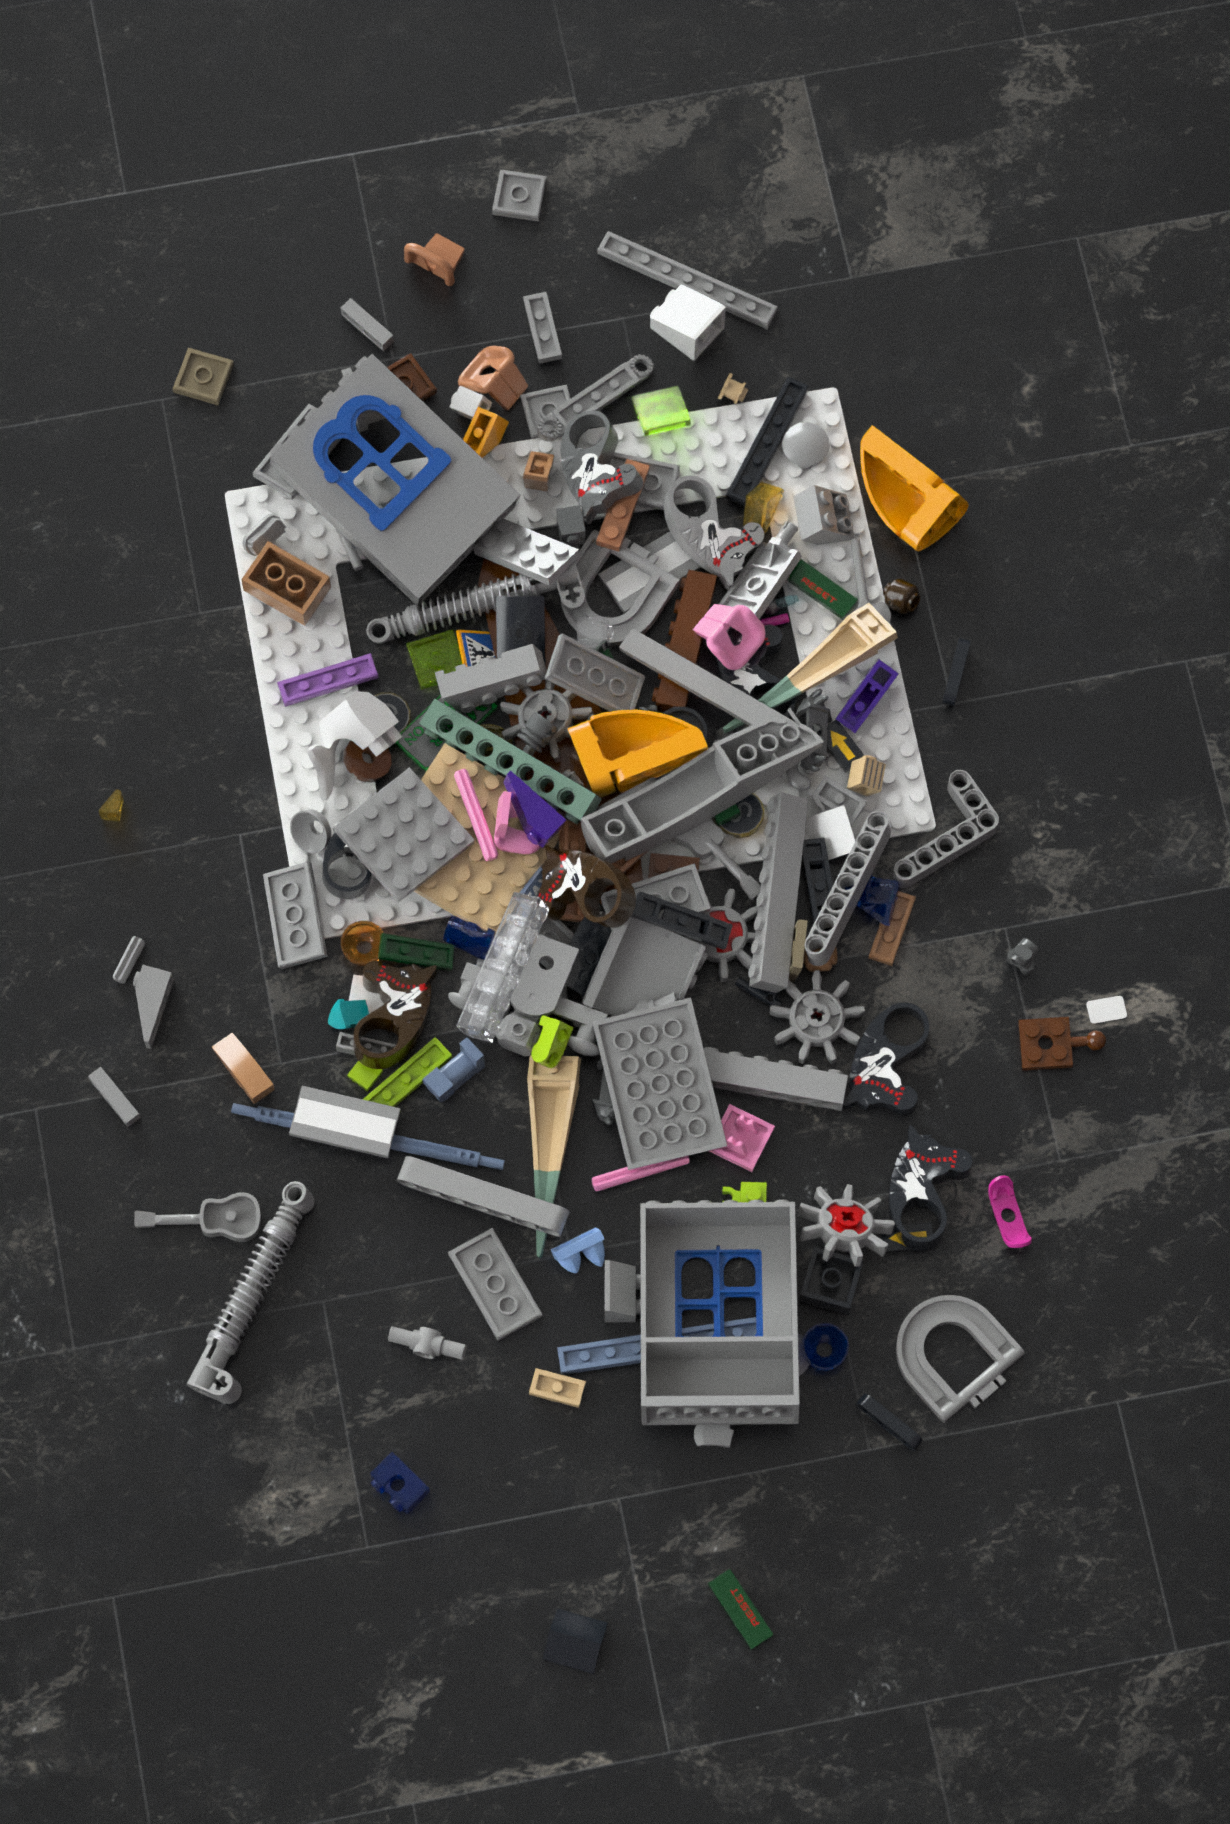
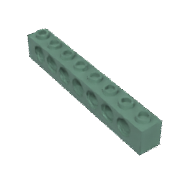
(440, 715)

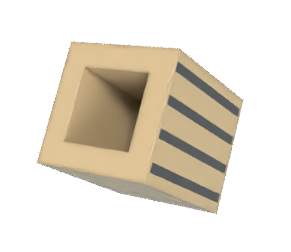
(866, 775)

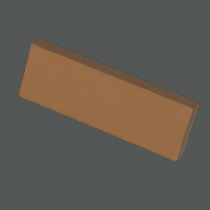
(889, 937)

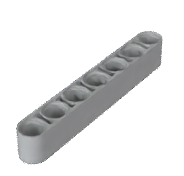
(848, 898)
(483, 1196)

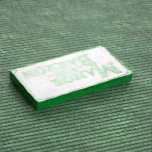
(423, 748)

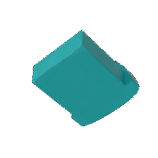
(347, 1013)

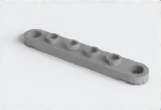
(596, 396)

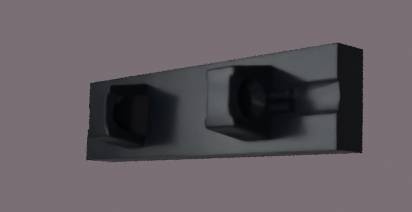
(816, 874)
(682, 920)

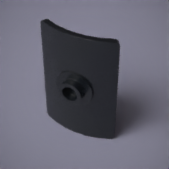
(520, 623)
(590, 941)

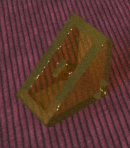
(762, 504)

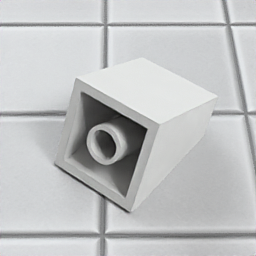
(688, 320)

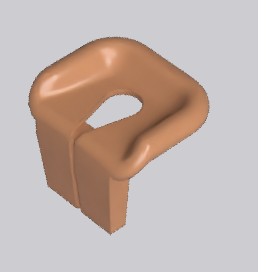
(438, 256)
(503, 385)

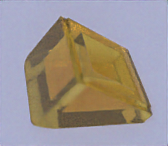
(112, 807)

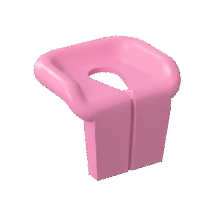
(714, 630)
(506, 837)

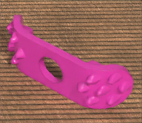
(1003, 1197)

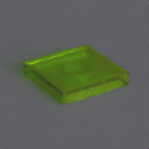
(661, 410)
(433, 655)

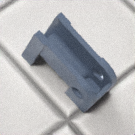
(456, 1072)

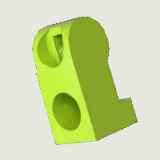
(551, 1042)

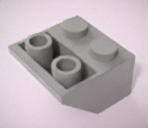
(823, 516)

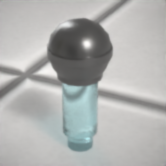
(775, 604)

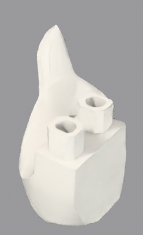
(359, 719)

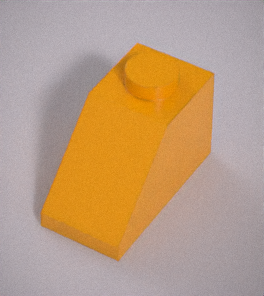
(485, 431)

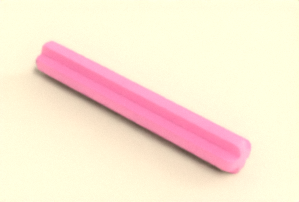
(476, 815)
(624, 1175)

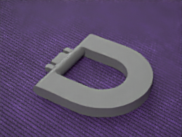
(647, 605)
(981, 1326)

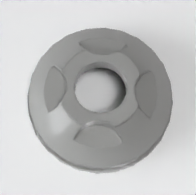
(306, 835)

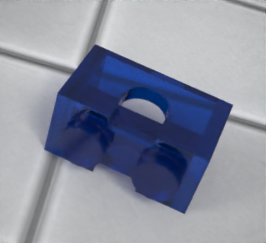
(394, 1469)

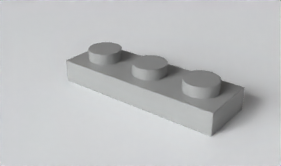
(542, 327)

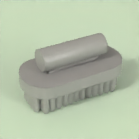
(268, 529)

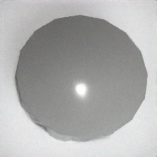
(805, 444)

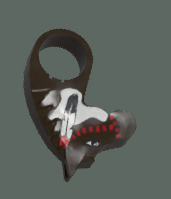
(583, 877)
(405, 1009)

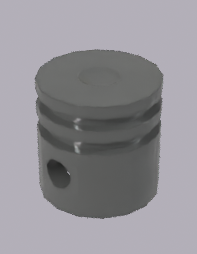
(537, 732)

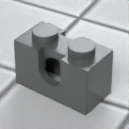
(571, 526)

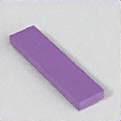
(327, 680)

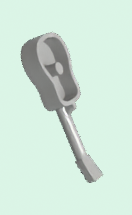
(707, 841)
(231, 1217)

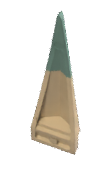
(848, 645)
(552, 1107)

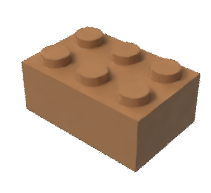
(286, 583)

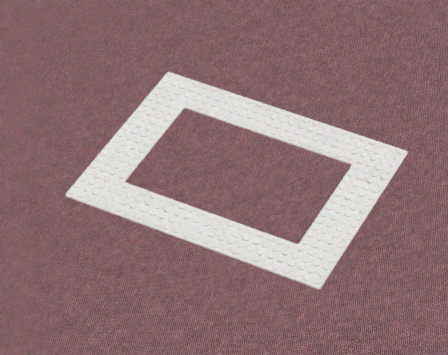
(707, 449)

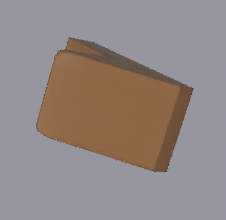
(538, 471)

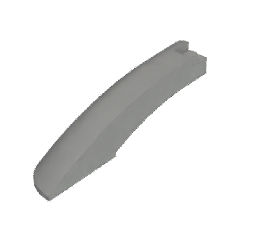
(698, 789)

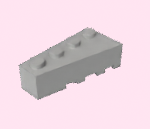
(491, 678)

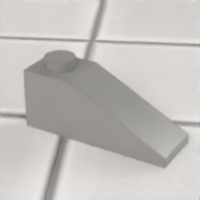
(152, 992)

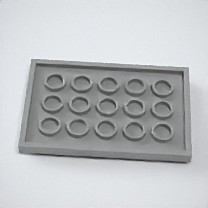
(659, 1084)

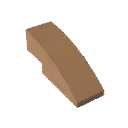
(243, 1068)

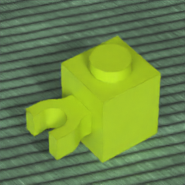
(748, 1192)

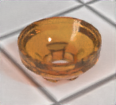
(359, 932)

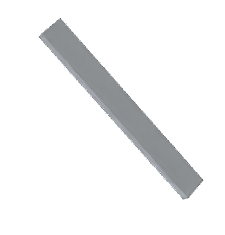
(677, 274)
(697, 680)

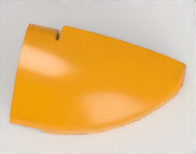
(907, 492)
(633, 747)

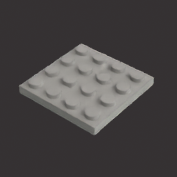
(403, 835)

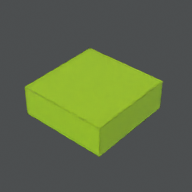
(364, 1076)

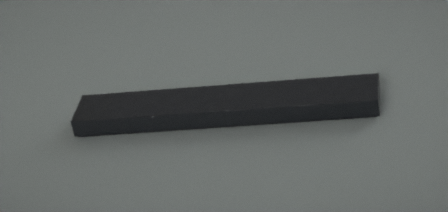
(768, 440)

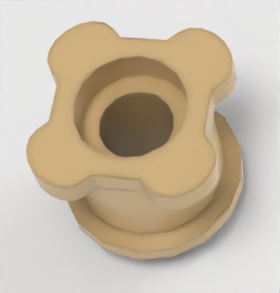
(733, 390)

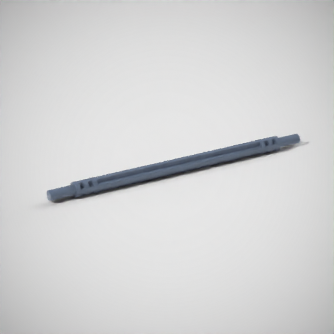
(399, 1143)

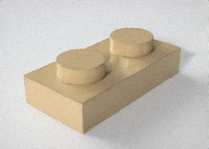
(557, 1388)

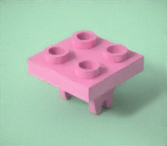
(744, 1137)

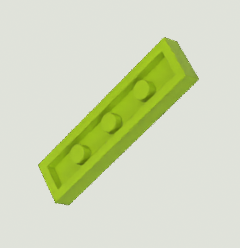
(410, 1074)

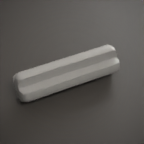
(128, 959)

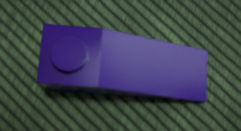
(866, 695)
(535, 814)

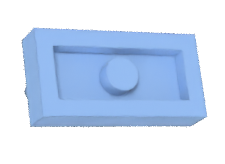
(589, 1243)

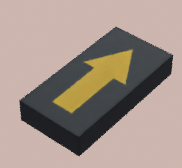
(841, 745)
(917, 1230)

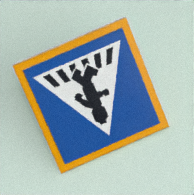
(474, 646)

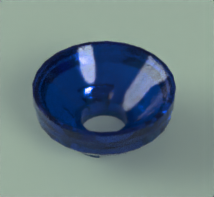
(827, 1334)

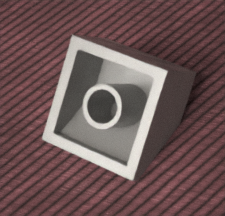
(620, 1292)

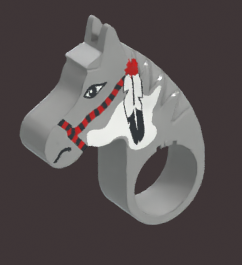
(702, 538)

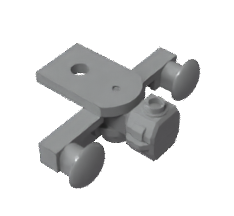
(539, 995)

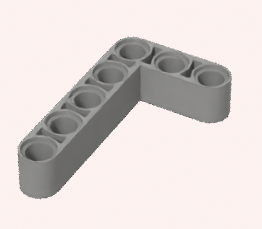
(952, 837)

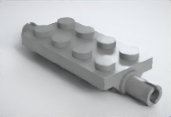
(764, 573)

